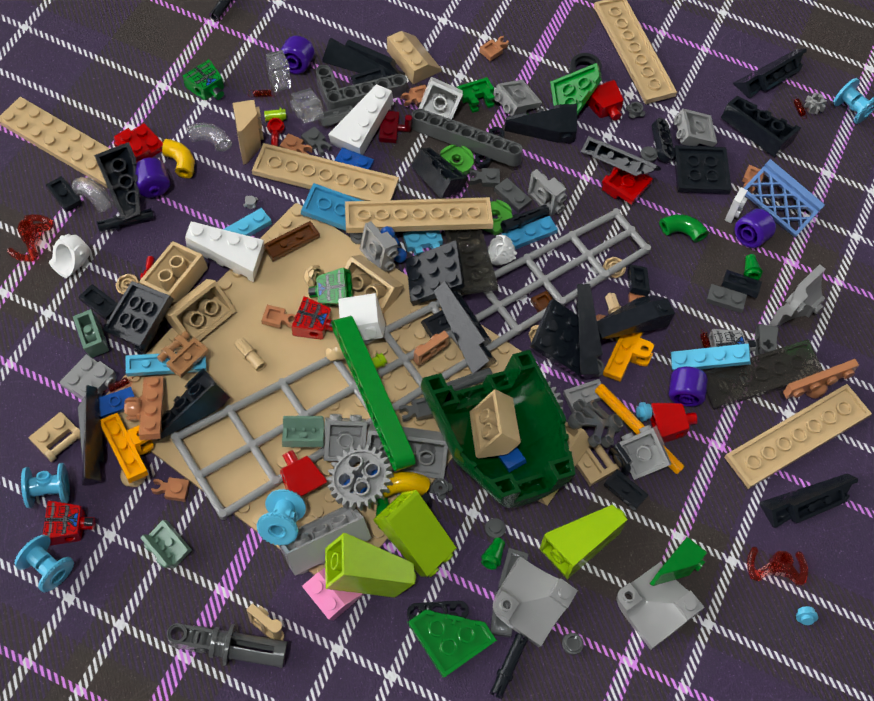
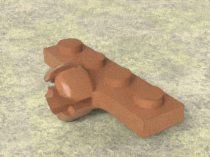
(817, 384)
(147, 408)

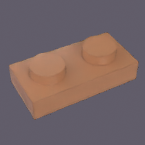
(433, 346)

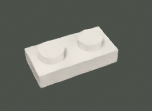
(739, 201)

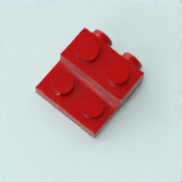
(142, 141)
(625, 185)

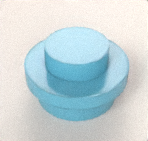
(644, 411)
(806, 615)

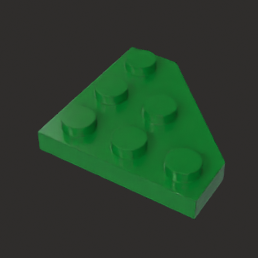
(576, 87)
(450, 638)

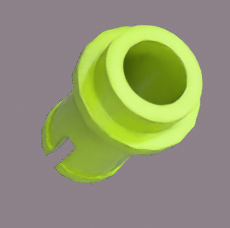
(281, 114)
(379, 360)

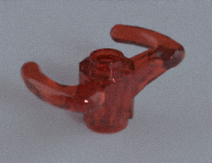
(30, 235)
(779, 565)

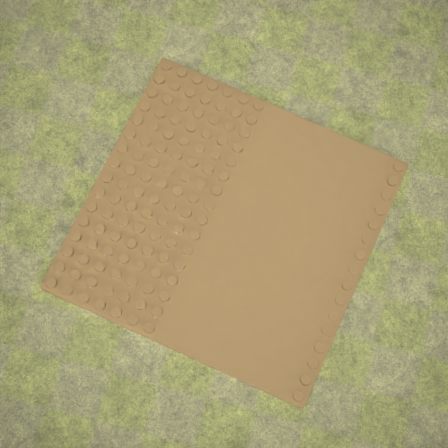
(283, 286)

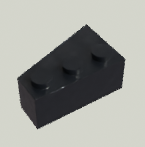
(439, 173)

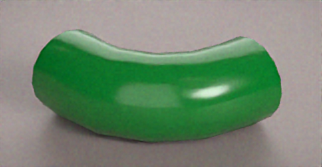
(684, 224)

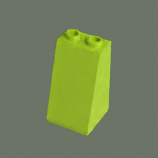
(416, 533)
(582, 539)
(366, 569)

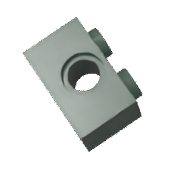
(90, 333)

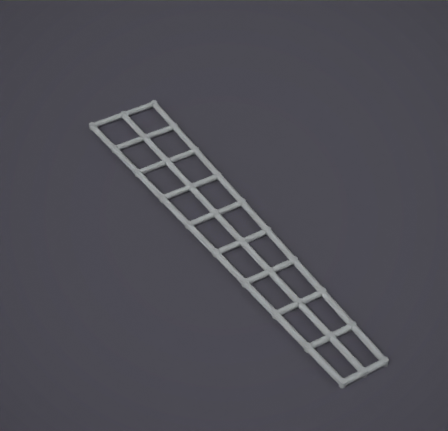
(404, 359)

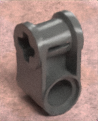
(765, 338)

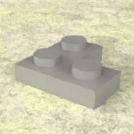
(585, 392)

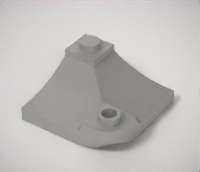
(804, 300)
(532, 601)
(657, 609)

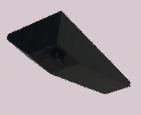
(551, 125)
(119, 172)
(637, 316)

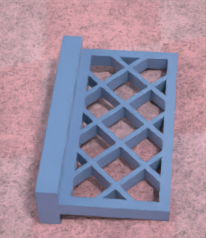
(789, 185)

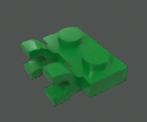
(475, 90)

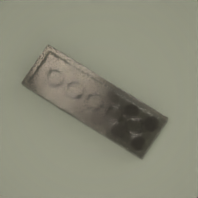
(475, 260)
(764, 374)

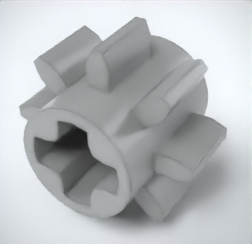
(815, 103)

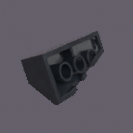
(198, 401)

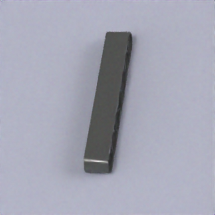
(468, 136)

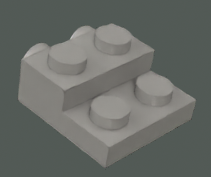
(516, 97)
(695, 128)
(547, 192)
(378, 247)
(89, 373)
(342, 434)
(645, 451)

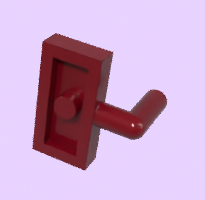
(390, 126)

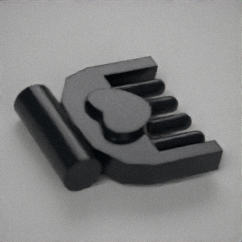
(621, 458)

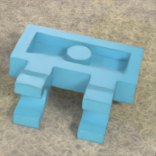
(417, 240)

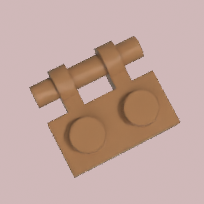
(187, 357)

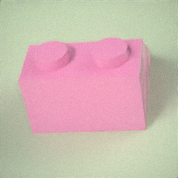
(330, 602)

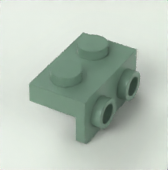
(303, 431)
(166, 545)

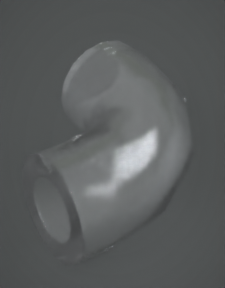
(209, 133)
(93, 192)

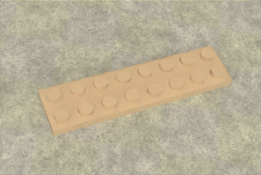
(635, 50)
(54, 137)
(306, 169)
(420, 214)
(797, 436)

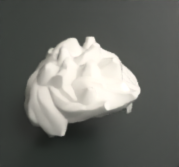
(501, 250)

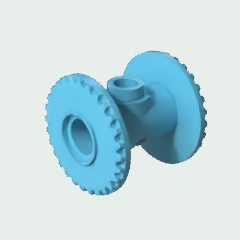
(855, 100)
(44, 484)
(284, 511)
(36, 555)

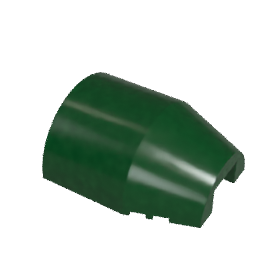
(540, 429)

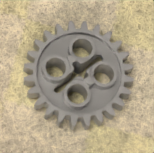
(360, 477)

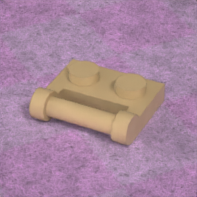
(53, 432)
(592, 469)
(260, 619)

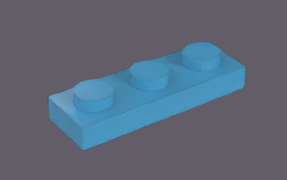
(532, 232)

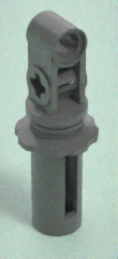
(220, 642)

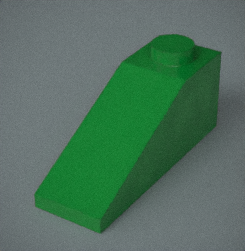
(681, 563)

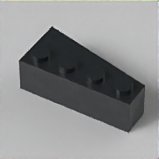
(759, 126)

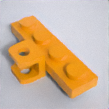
(628, 349)
(126, 447)

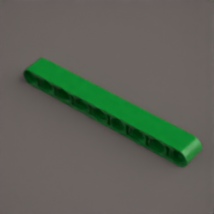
(373, 393)

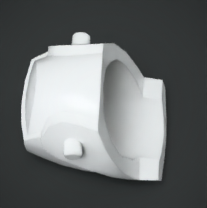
(69, 255)

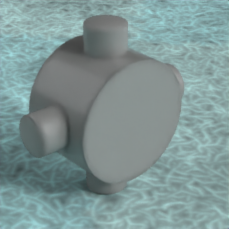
(250, 202)

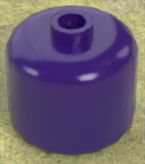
(298, 53)
(152, 177)
(755, 228)
(688, 386)

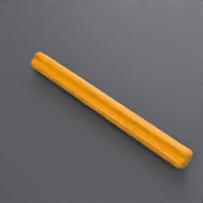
(631, 420)

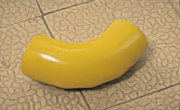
(181, 155)
(407, 482)

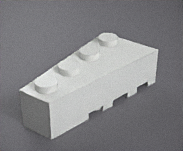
(362, 121)
(226, 248)

